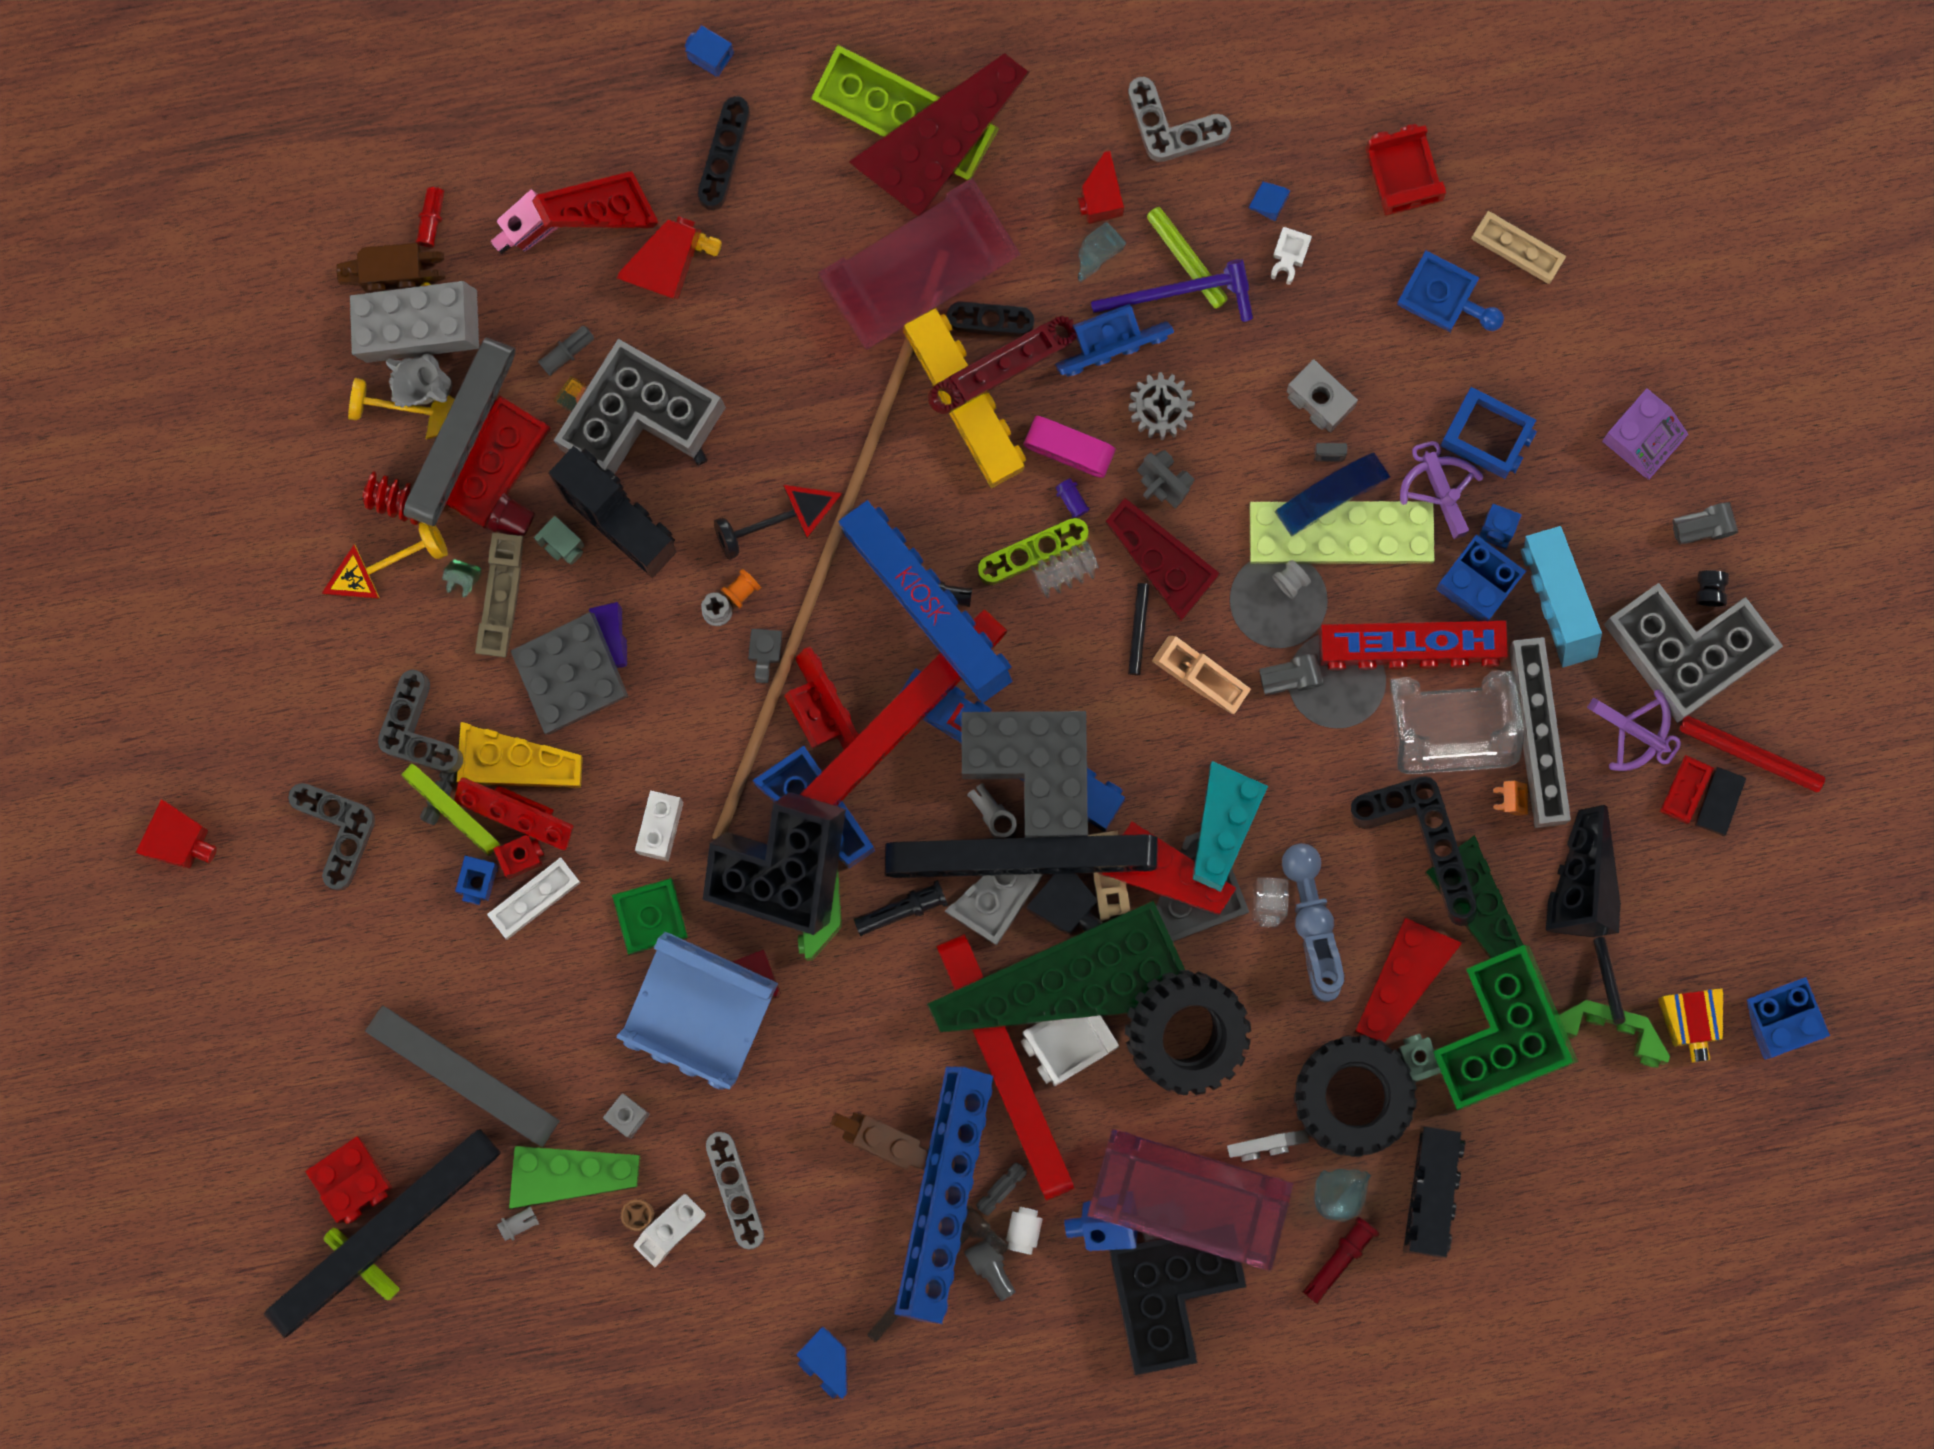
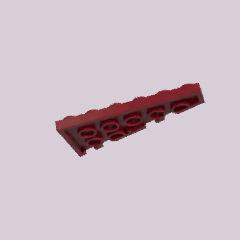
(930, 146)

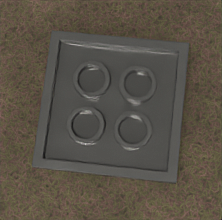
(569, 673)

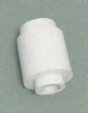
(1024, 1230)

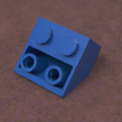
(1480, 579)
(1786, 1018)

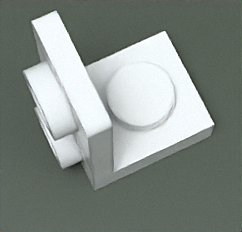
(669, 1229)

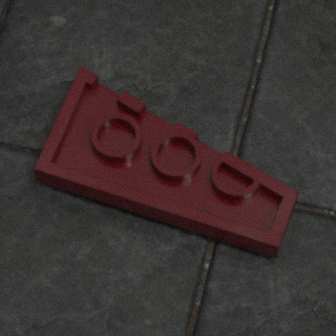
(1166, 562)

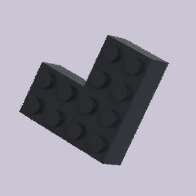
(606, 506)
(791, 875)
(1152, 1297)

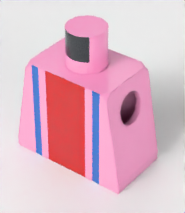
(521, 226)

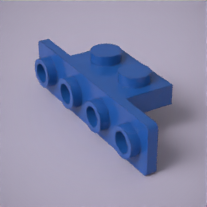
(1108, 336)

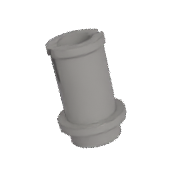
(516, 1224)

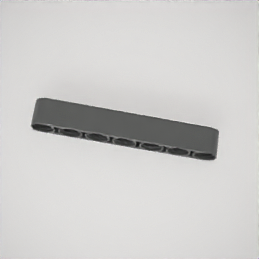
(459, 432)
(462, 1076)

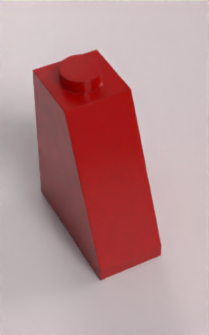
(664, 258)

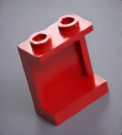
(1404, 169)

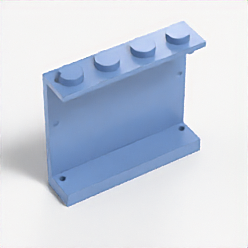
(697, 1011)

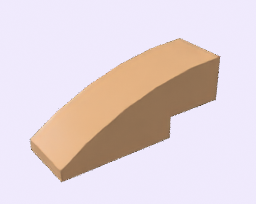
(1201, 674)

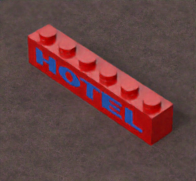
(1413, 644)

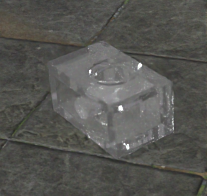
(1270, 901)

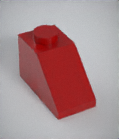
(1101, 192)

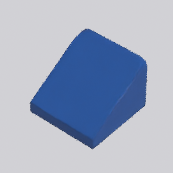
(1269, 200)

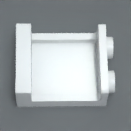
(1068, 1046)

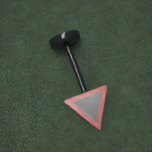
(807, 504)

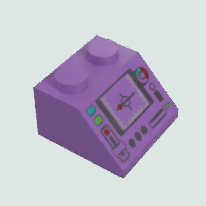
(1646, 434)

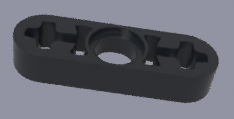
(969, 308)

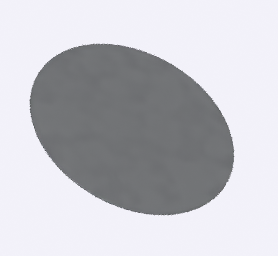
(1269, 614)
(1344, 698)

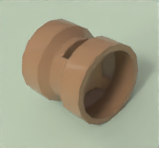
(633, 1212)

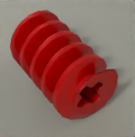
(386, 497)

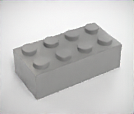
(414, 321)

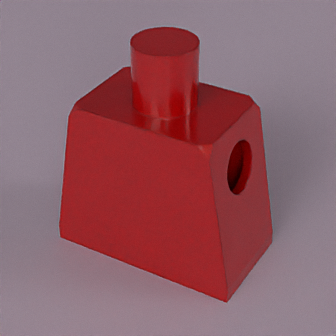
(175, 838)

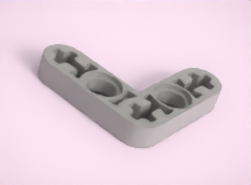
(1171, 136)

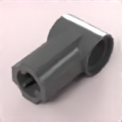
(1713, 523)
(1298, 674)

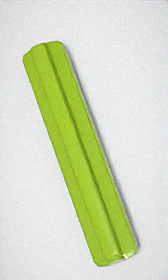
(372, 1275)

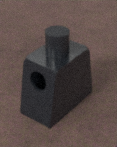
(1065, 904)

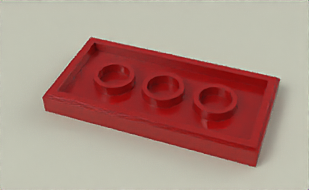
(496, 460)

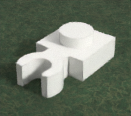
(1290, 250)

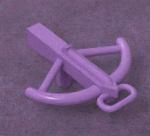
(1445, 496)
(1657, 743)

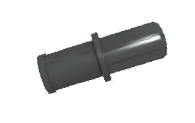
(566, 350)

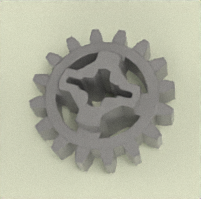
(1173, 406)

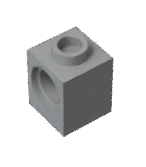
(626, 1116)

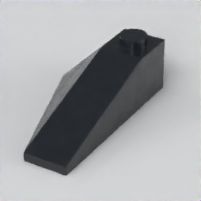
(1588, 887)

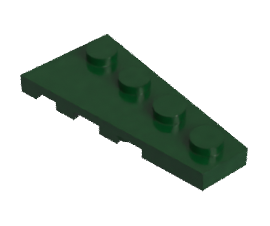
(1492, 924)

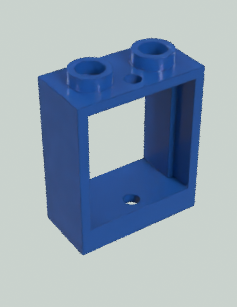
(1478, 456)

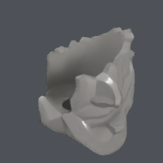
(418, 381)

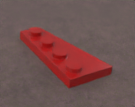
(599, 203)
(1174, 878)

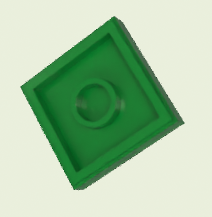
(647, 914)

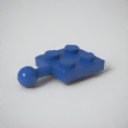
(1441, 292)

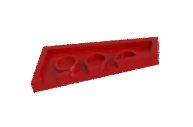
(1406, 974)

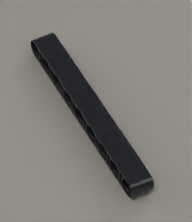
(1021, 856)
(381, 1233)

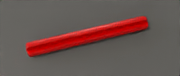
(1752, 754)

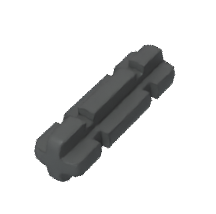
(431, 814)
(1001, 1188)

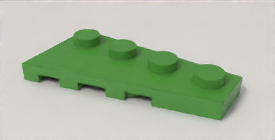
(560, 1174)

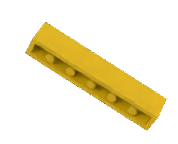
(976, 420)

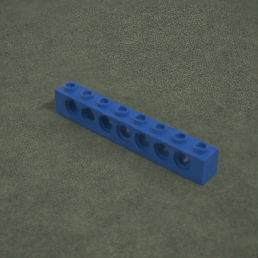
(932, 1204)

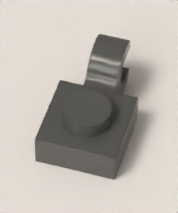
(765, 649)

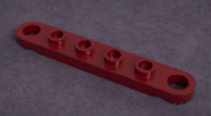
(1002, 365)

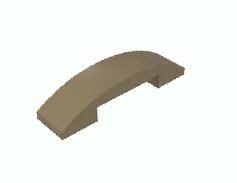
(500, 595)

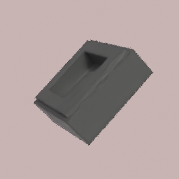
(1330, 452)

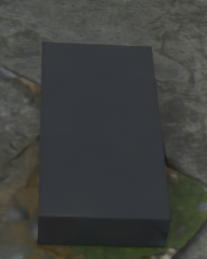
(1720, 801)

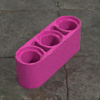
(1069, 446)

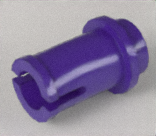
(1072, 498)

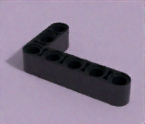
(1432, 837)

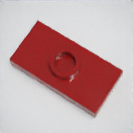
(1686, 789)

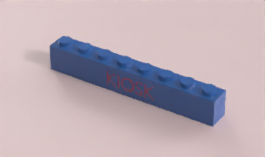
(925, 601)

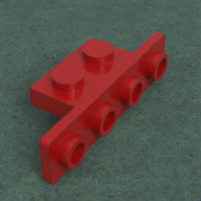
(818, 705)
(514, 812)

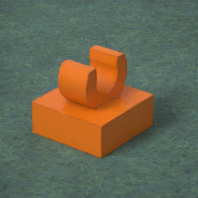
(1514, 798)

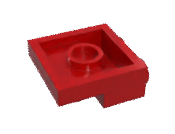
(349, 1181)

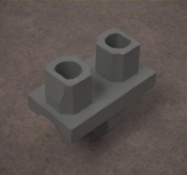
(1162, 481)

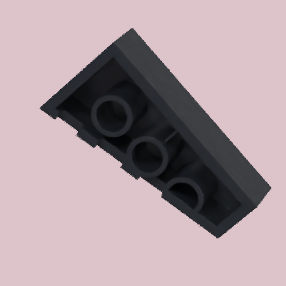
(1433, 1192)

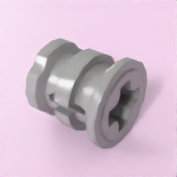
(725, 611)

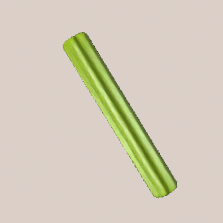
(1184, 254)

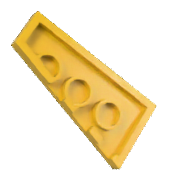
(512, 761)

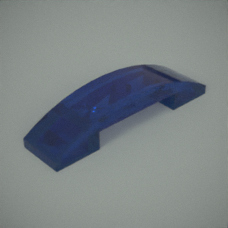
(1332, 493)

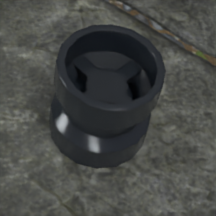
(1712, 588)

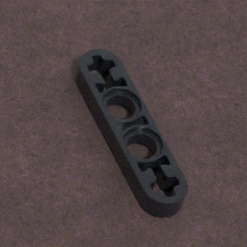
(726, 153)

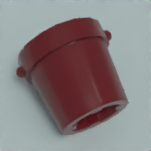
(510, 517)

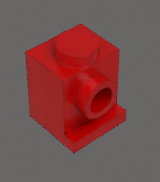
(513, 867)

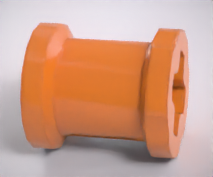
(741, 588)

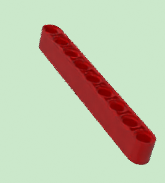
(894, 723)
(1010, 1080)

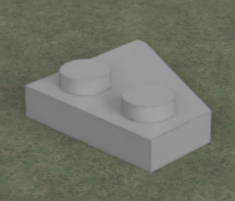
(1275, 1144)

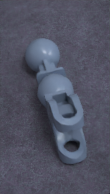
(1314, 922)

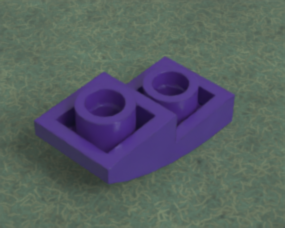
(610, 622)

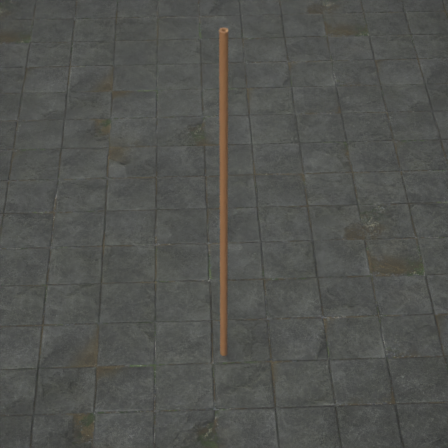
(813, 591)

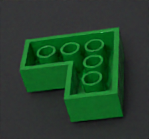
(1523, 1035)

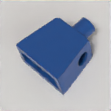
(1099, 1233)

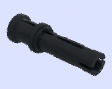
(915, 903)

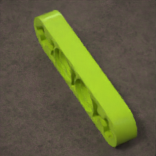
(1030, 546)
(450, 809)

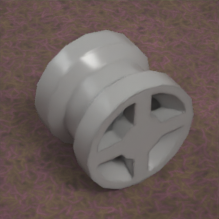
(1291, 579)

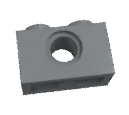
(1317, 379)

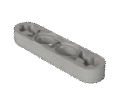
(737, 1189)

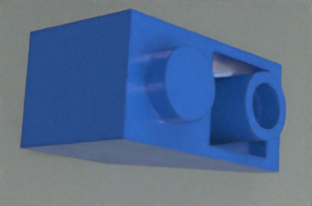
(828, 1360)

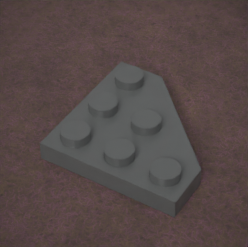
(1185, 920)

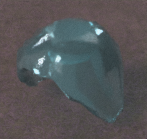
(1341, 1194)

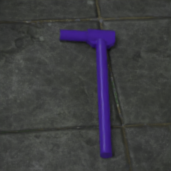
(1233, 276)

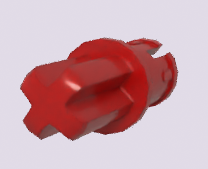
(430, 217)

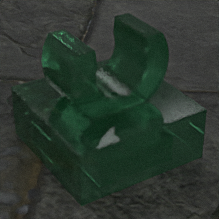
(462, 574)

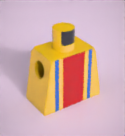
(1694, 1020)

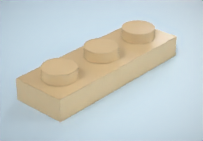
(1518, 247)

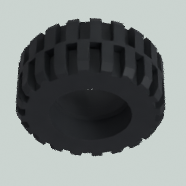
(1215, 1059)
(1397, 1086)

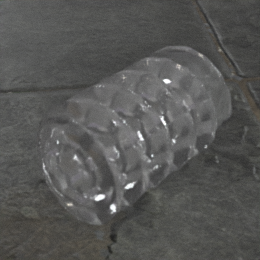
(1065, 569)

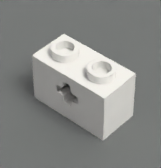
(659, 826)

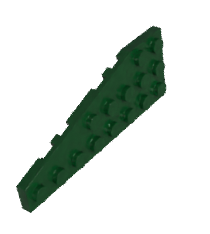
(1072, 980)

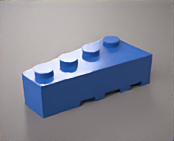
(794, 776)

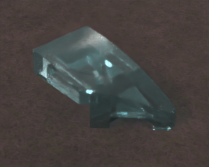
(1098, 248)

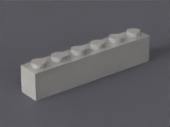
(1541, 734)

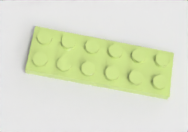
(1347, 535)

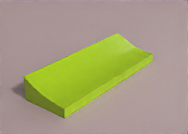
(882, 100)

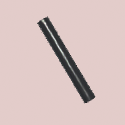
(1138, 629)
(1609, 980)

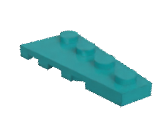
(1226, 818)

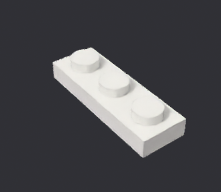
(533, 898)

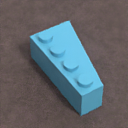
(1562, 596)

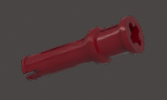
(1349, 1248)

